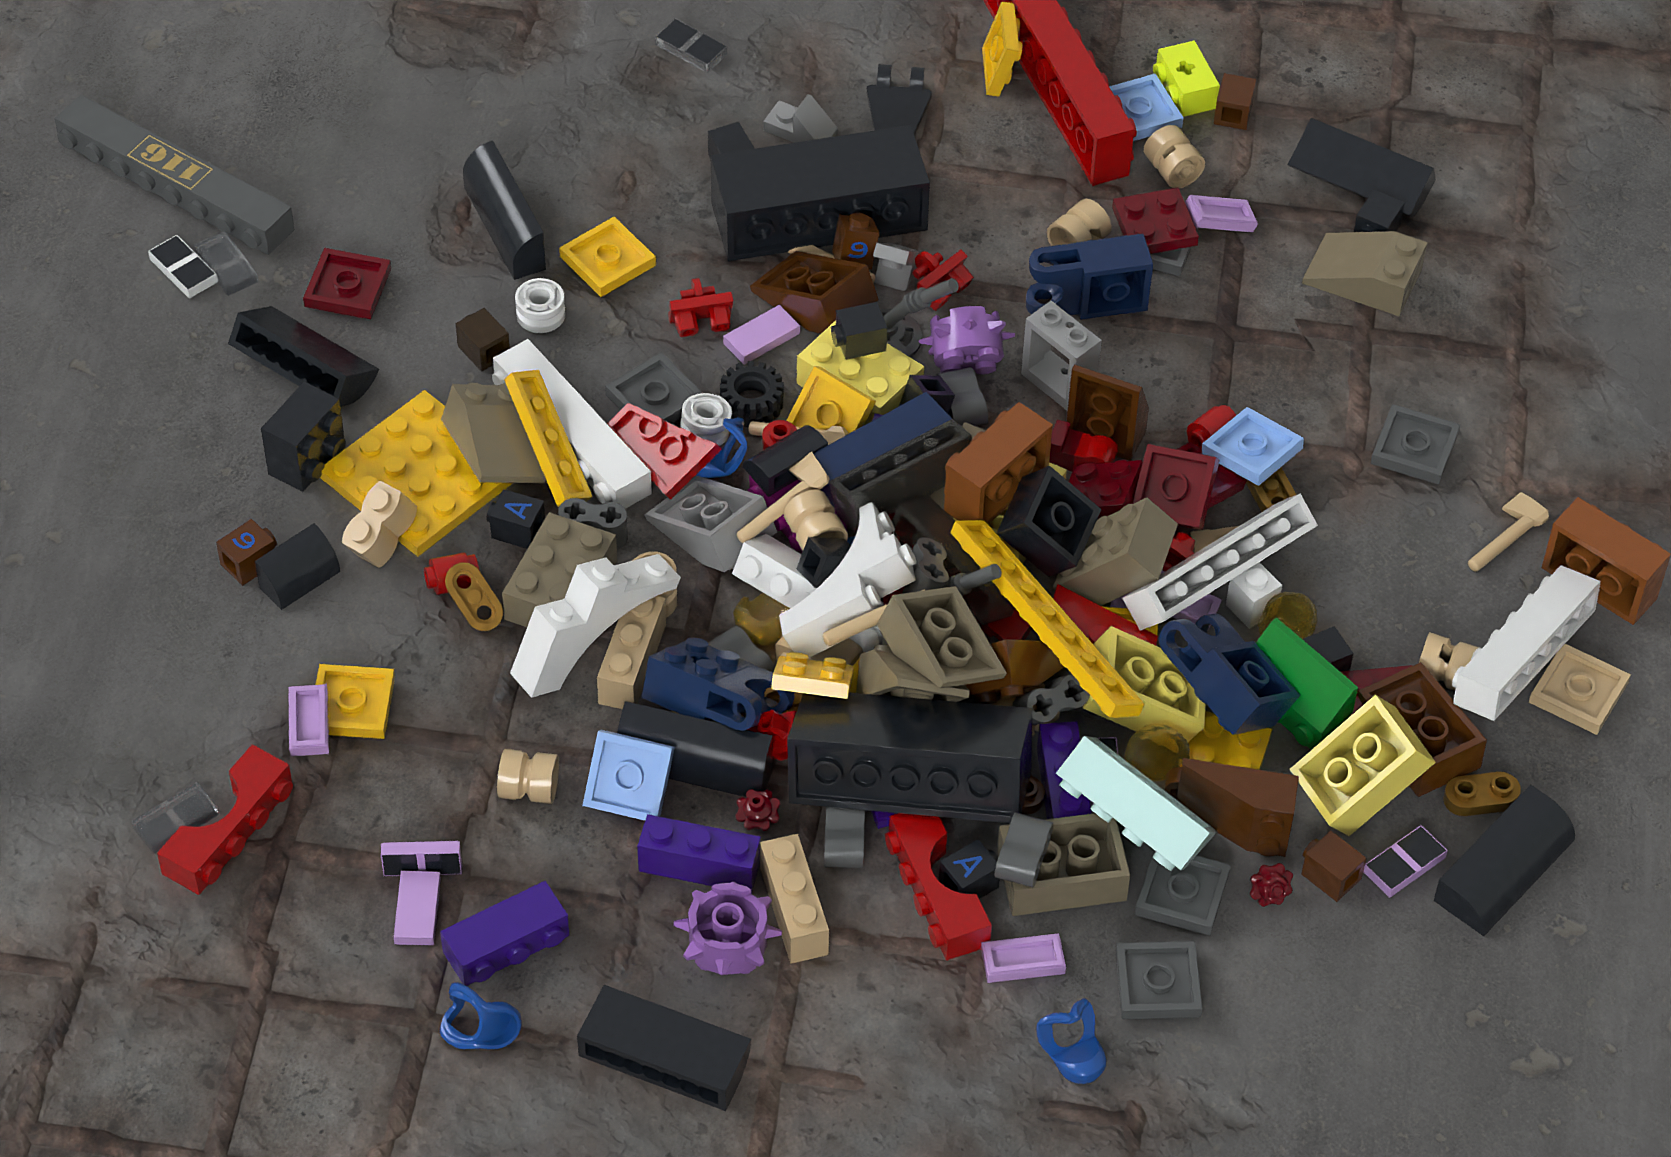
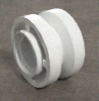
(540, 305)
(704, 417)

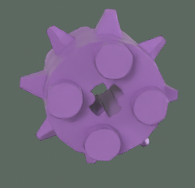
(967, 340)
(727, 929)

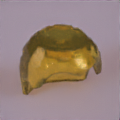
(1293, 610)
(760, 618)
(1156, 750)

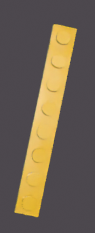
(1049, 620)

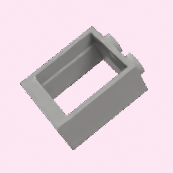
(1046, 368)

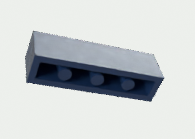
(880, 437)

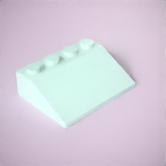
(1135, 802)

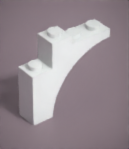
(865, 575)
(593, 602)

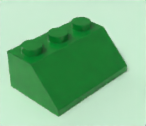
(1324, 692)

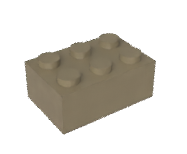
(1122, 553)
(551, 563)
(1079, 869)

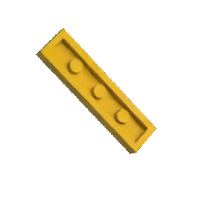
(547, 436)

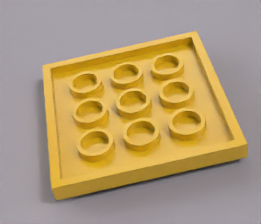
(420, 460)

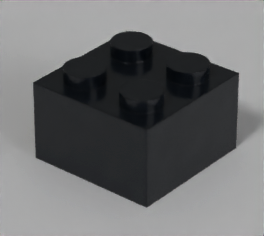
(303, 436)
(1049, 521)

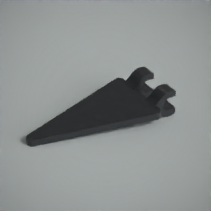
(896, 105)

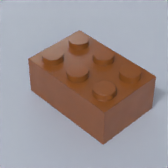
(990, 468)
(1611, 552)

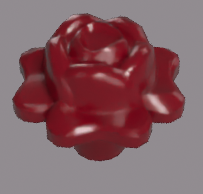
(758, 810)
(1271, 884)

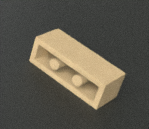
(627, 655)
(794, 898)

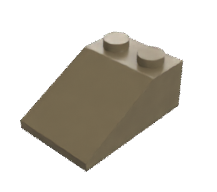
(1368, 267)
(491, 434)
(939, 637)
(888, 675)

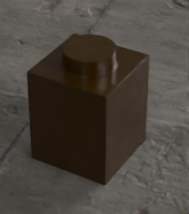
(481, 338)

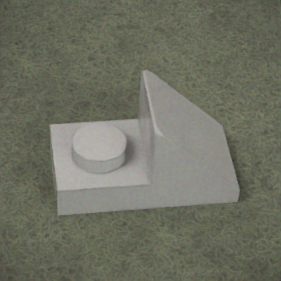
(800, 122)
(895, 265)

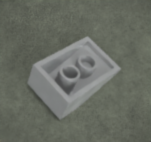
(706, 520)

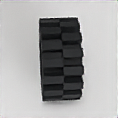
(753, 379)

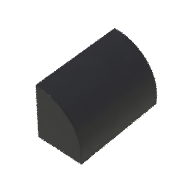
(772, 465)
(297, 566)

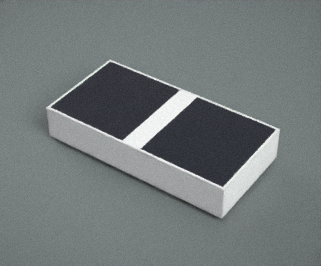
(183, 266)

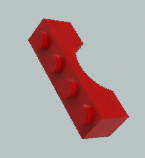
(199, 853)
(954, 918)

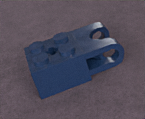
(1093, 276)
(1229, 674)
(711, 685)

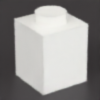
(1251, 592)

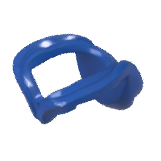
(718, 465)
(497, 1021)
(1083, 1060)

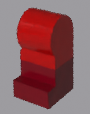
(1077, 448)

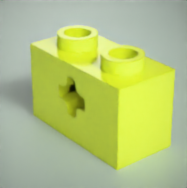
(1187, 78)

